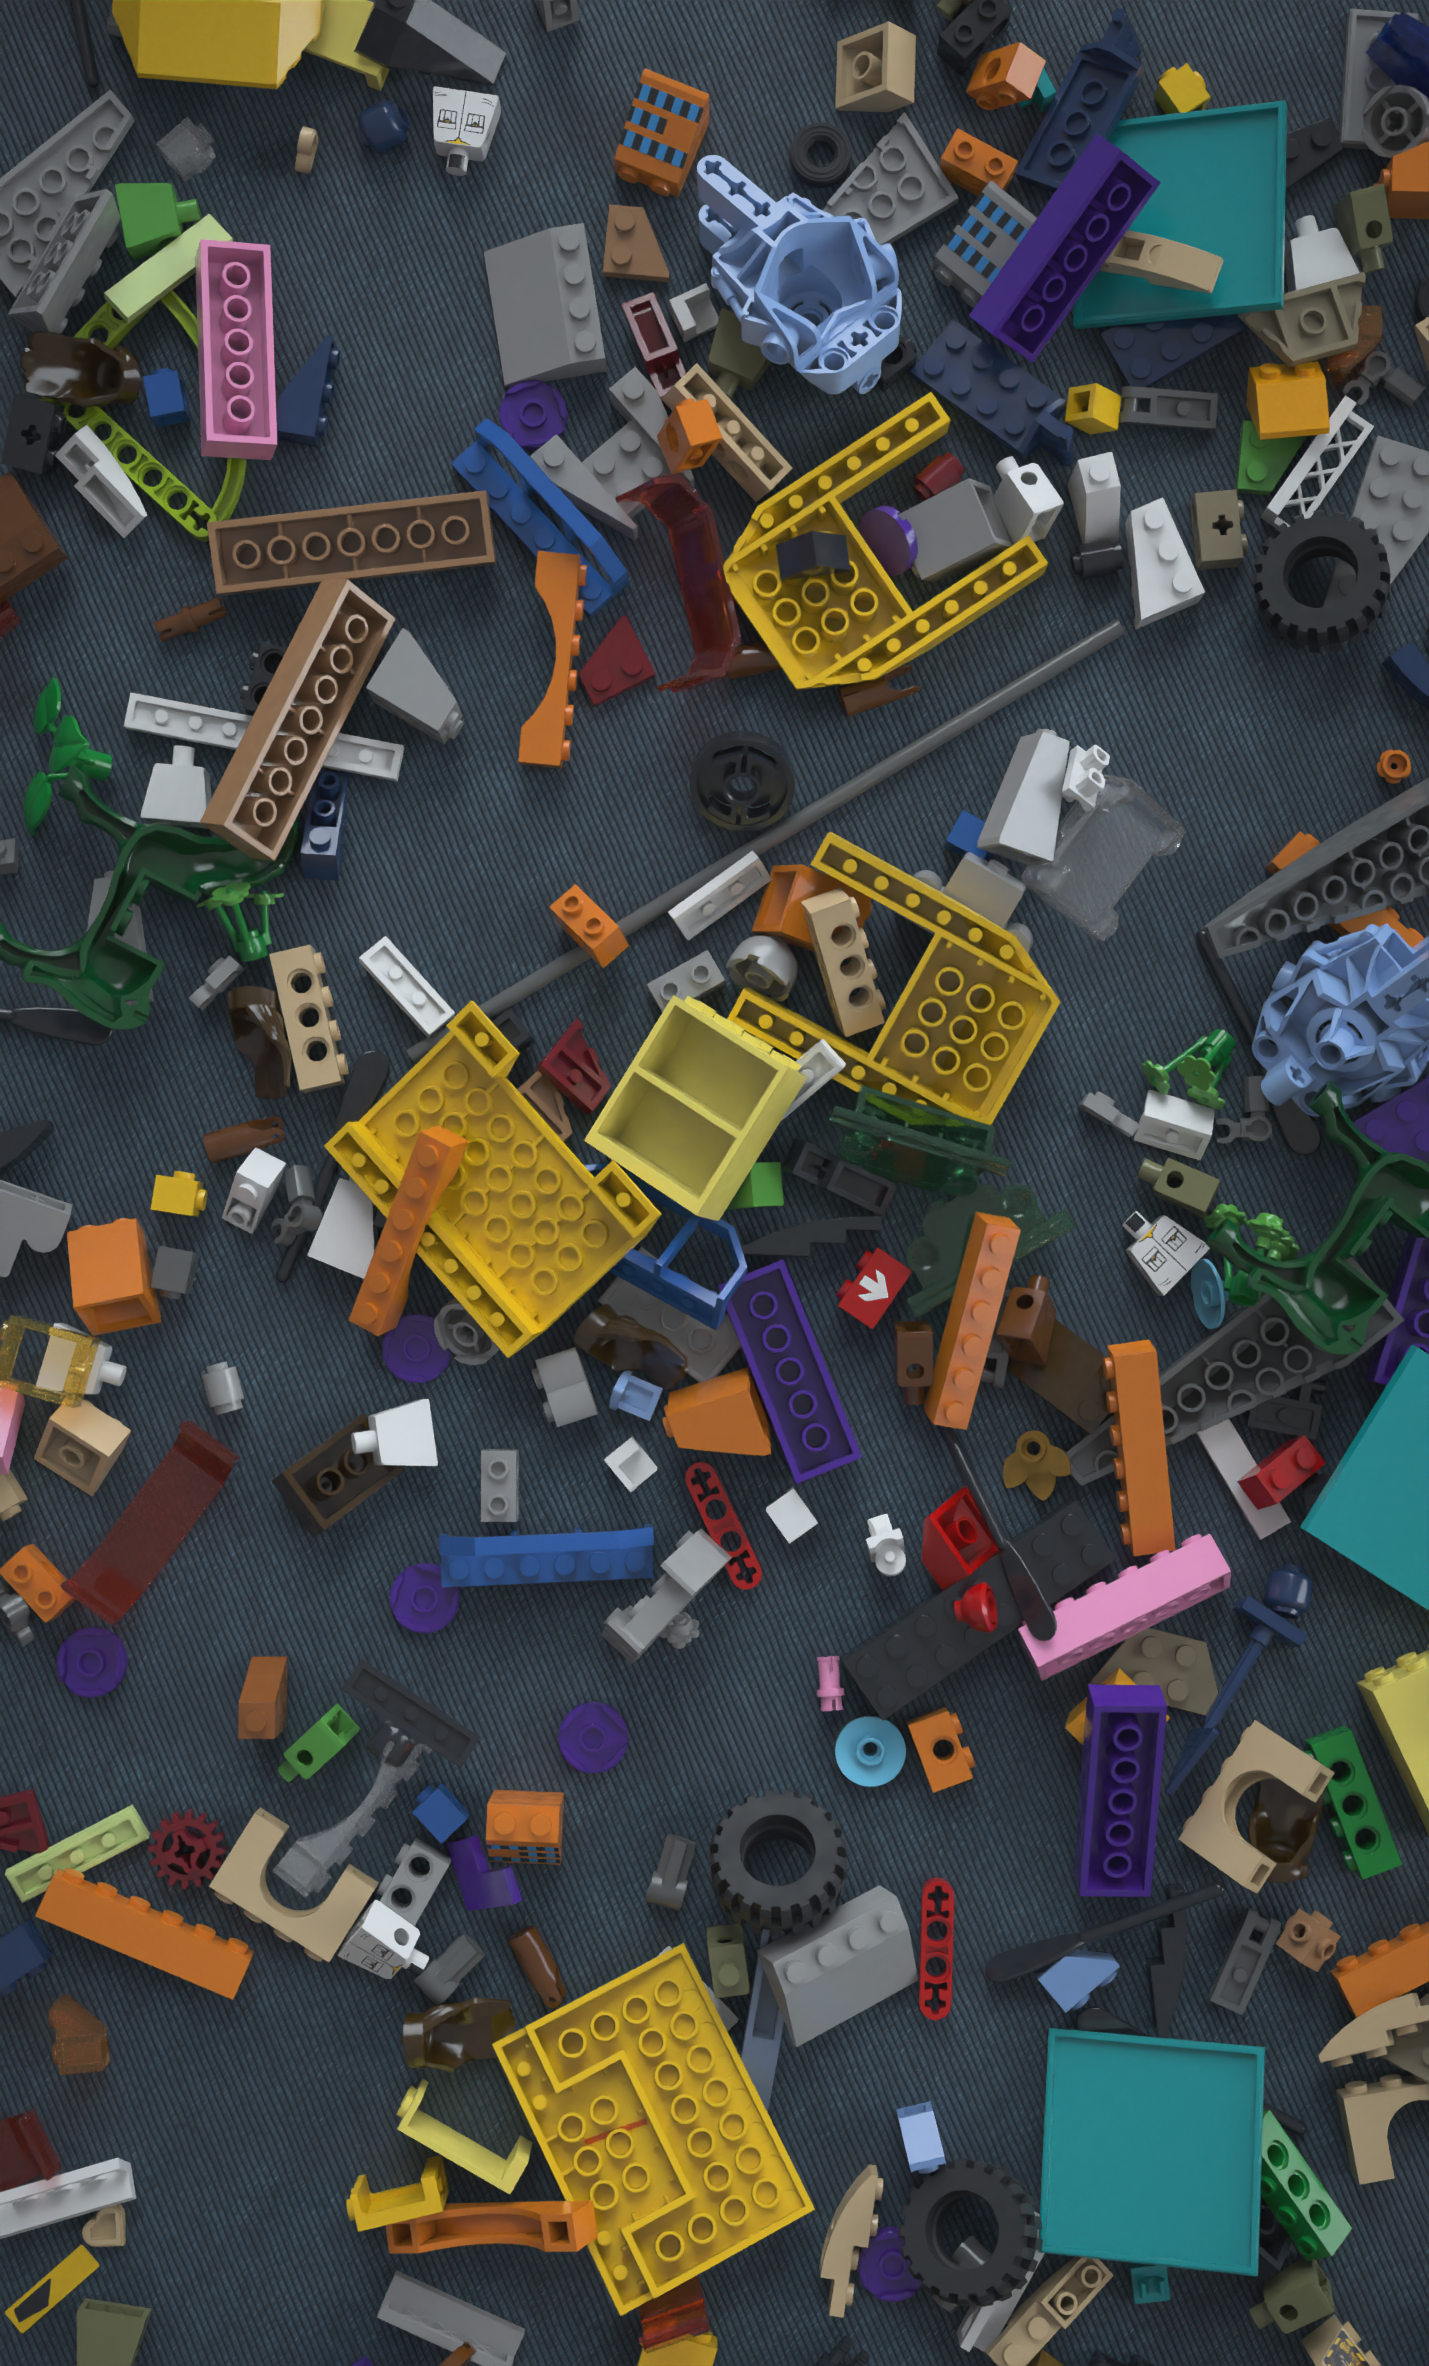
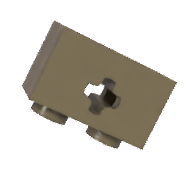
(1210, 547)

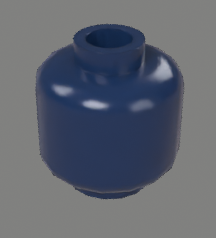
(383, 126)
(1288, 1591)

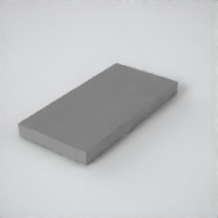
(1361, 74)
(705, 1348)

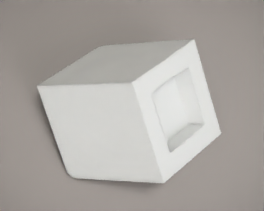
(693, 312)
(631, 1464)
(791, 1515)

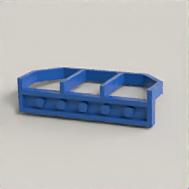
(528, 522)
(674, 1287)
(546, 1557)

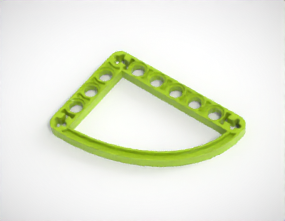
(144, 460)

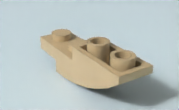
(1164, 262)
(1372, 2030)
(849, 2227)
(1047, 2310)

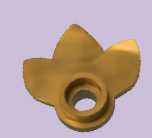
(1036, 1470)

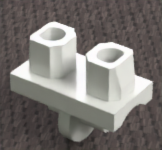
(1084, 775)
(886, 1546)

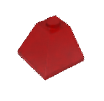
(955, 1540)

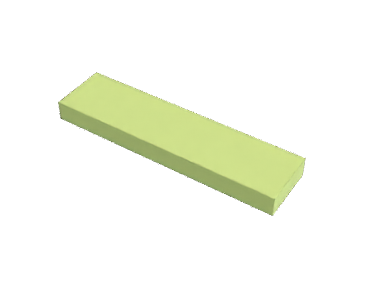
(162, 271)
(78, 1852)

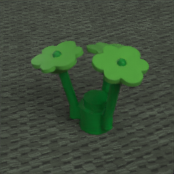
(247, 942)
(1214, 1050)

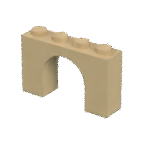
(1213, 1827)
(244, 1883)
(1366, 2118)

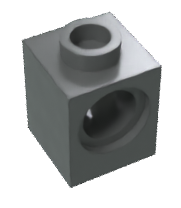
(174, 1272)

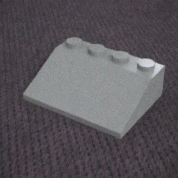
(68, 262)
(545, 306)
(840, 1964)

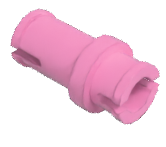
(829, 1681)

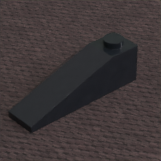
(427, 40)

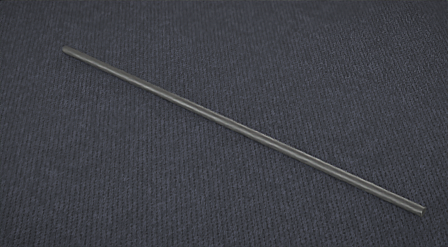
(799, 821)

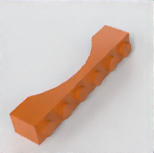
(544, 732)
(423, 1183)
(541, 2224)

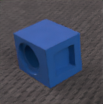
(166, 397)
(965, 836)
(440, 1811)

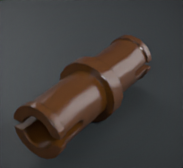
(190, 619)

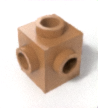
(1309, 1938)

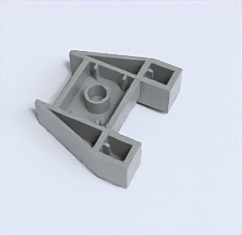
(620, 463)
(687, 1573)

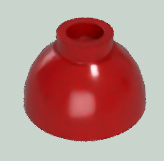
(978, 1608)

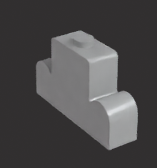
(985, 890)
(29, 1218)

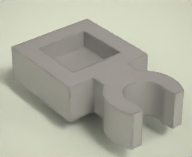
(221, 975)
(1102, 1108)

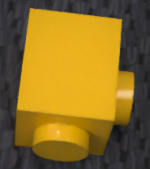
(1181, 91)
(1093, 408)
(179, 1194)

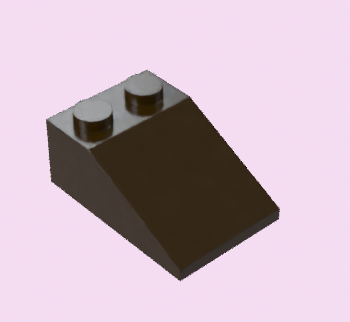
(1070, 1380)
(332, 1479)

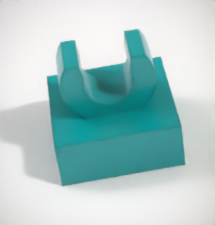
(1043, 93)
(1149, 2283)

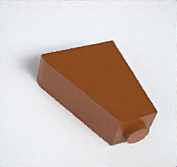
(264, 1698)

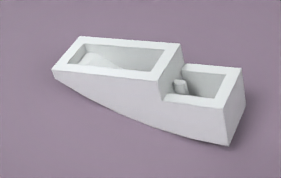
(102, 480)

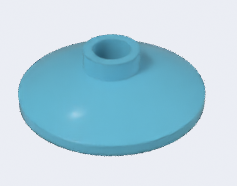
(1208, 1293)
(874, 1767)

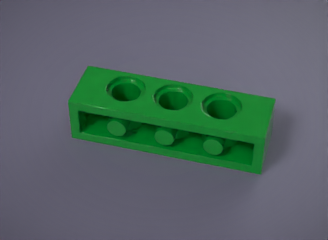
(1379, 1851)
(1298, 2195)

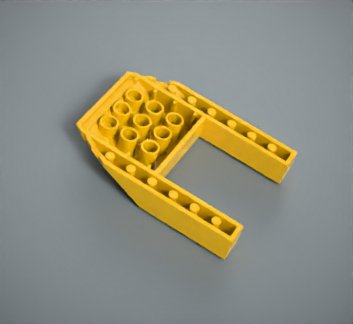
(218, 39)
(857, 620)
(961, 1018)

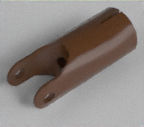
(752, 660)
(872, 694)
(242, 1138)
(538, 1964)

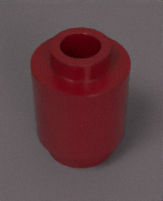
(938, 476)

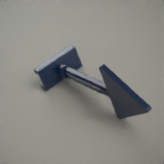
(1267, 1626)

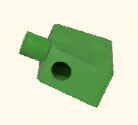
(152, 216)
(318, 1745)

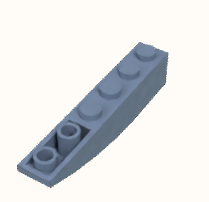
(762, 2028)

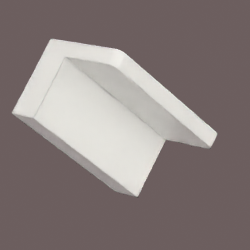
(1175, 1125)

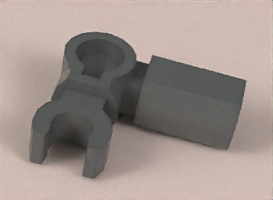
(1378, 368)
(1255, 1128)
(302, 1214)
(15, 1615)

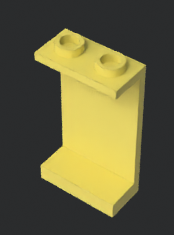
(339, 36)
(460, 2149)

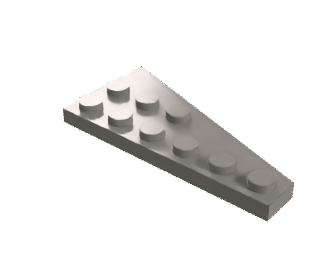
(48, 180)
(895, 186)
(1393, 504)

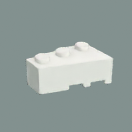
(1159, 565)

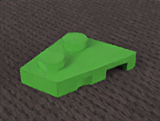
(1262, 461)

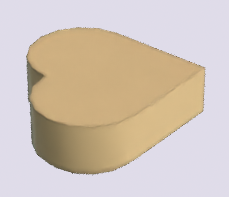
(306, 150)
(106, 2228)

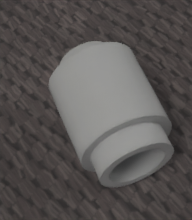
(223, 1388)

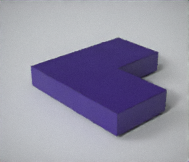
(479, 1885)

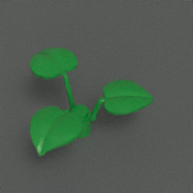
(68, 749)

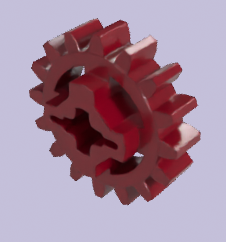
(184, 1835)

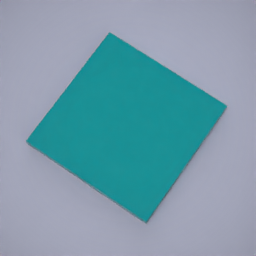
(1215, 193)
(1379, 1492)
(1153, 2151)

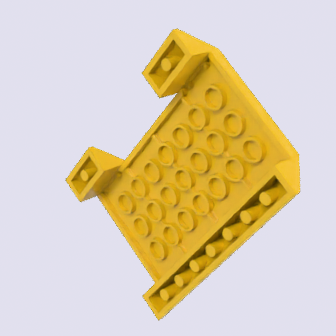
(522, 1216)

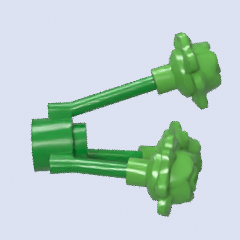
(1271, 1240)

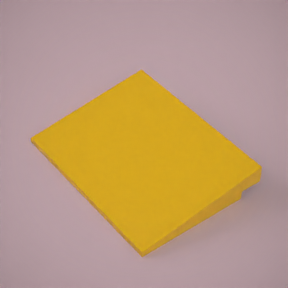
(704, 2167)

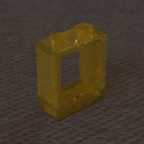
(79, 1369)

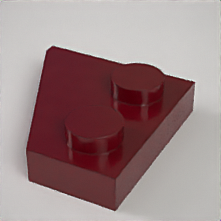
(616, 665)
(575, 1069)
(22, 1823)

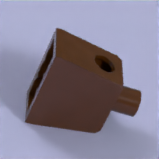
(1028, 1322)
(913, 1345)

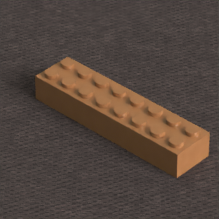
(352, 543)
(298, 719)

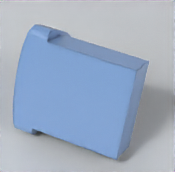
(635, 1395)

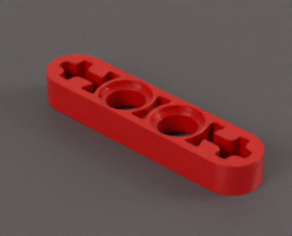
(727, 1523)
(936, 1948)

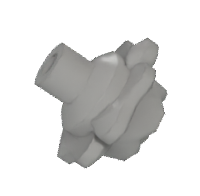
(681, 1630)

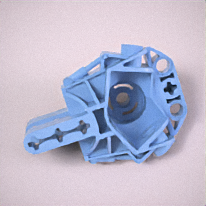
(795, 254)
(1359, 980)

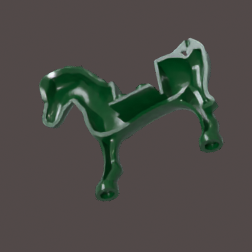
(102, 970)
(1321, 1287)

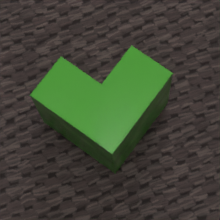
(760, 1188)

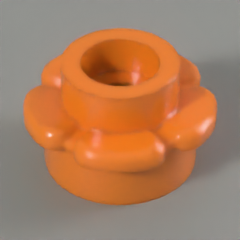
(1400, 759)

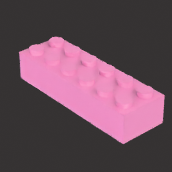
(235, 350)
(1129, 1604)

